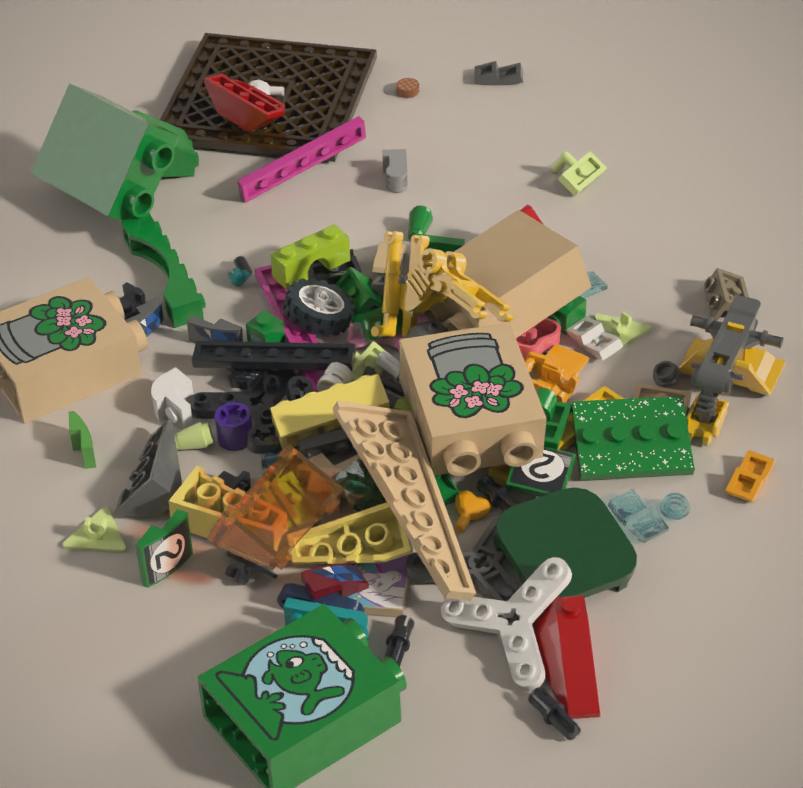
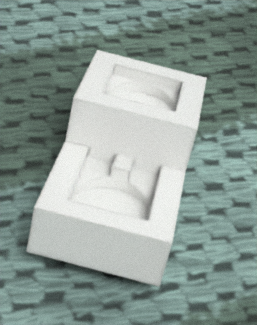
(592, 338)

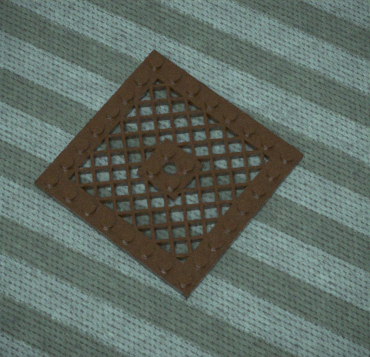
(224, 51)

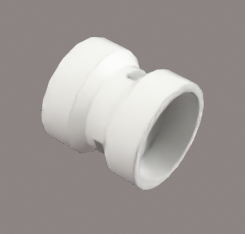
(334, 374)

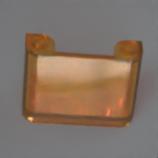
(276, 511)

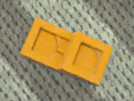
(750, 476)

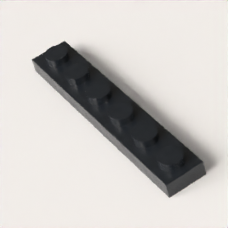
(271, 355)

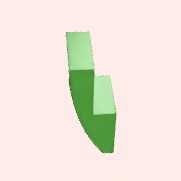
(81, 439)

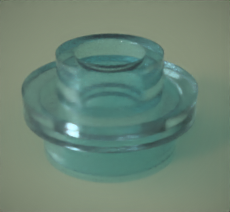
(675, 506)

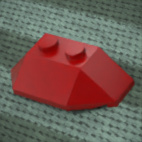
(243, 103)

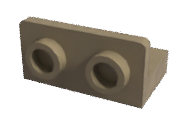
(722, 289)

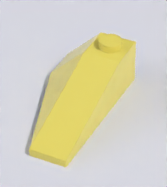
(356, 538)

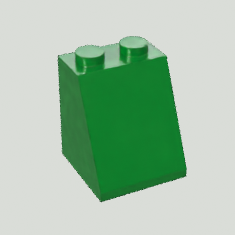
(185, 157)

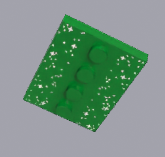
(632, 438)

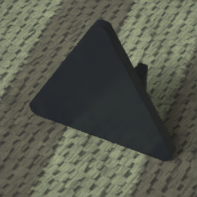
(244, 567)

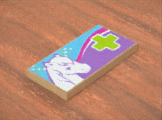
(386, 587)

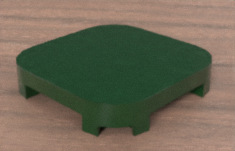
(570, 527)

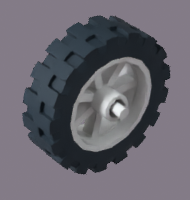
(318, 307)

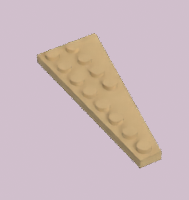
(400, 467)

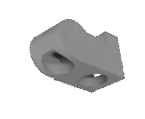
(396, 169)

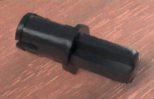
(498, 495)
(398, 641)
(554, 713)

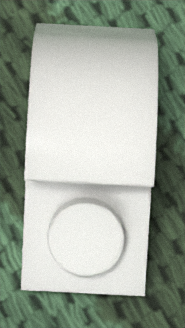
(171, 397)

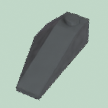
(154, 478)

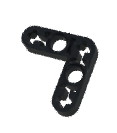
(264, 431)

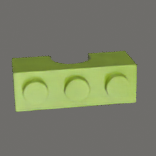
(292, 261)

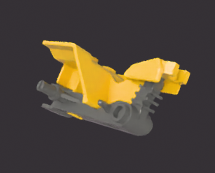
(727, 361)

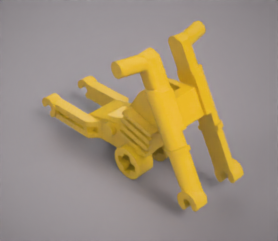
(430, 284)

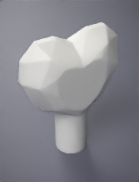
(270, 90)

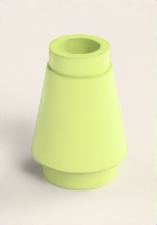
(194, 437)

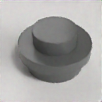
(666, 373)

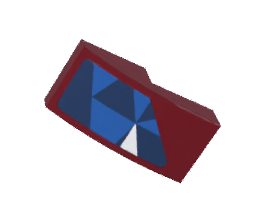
(332, 578)

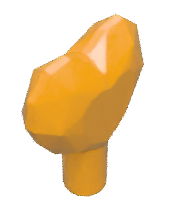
(469, 509)

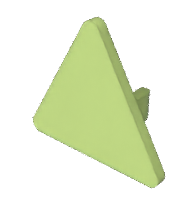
(623, 327)
(97, 534)

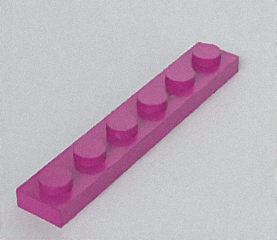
(301, 159)

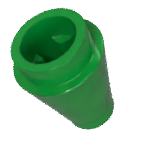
(419, 220)

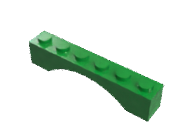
(180, 296)

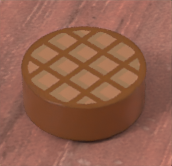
(407, 87)

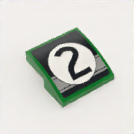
(543, 474)
(165, 549)

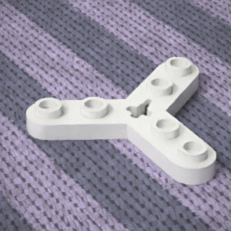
(518, 638)

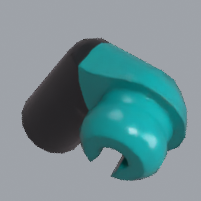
(241, 272)

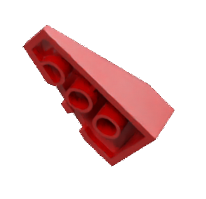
(568, 656)

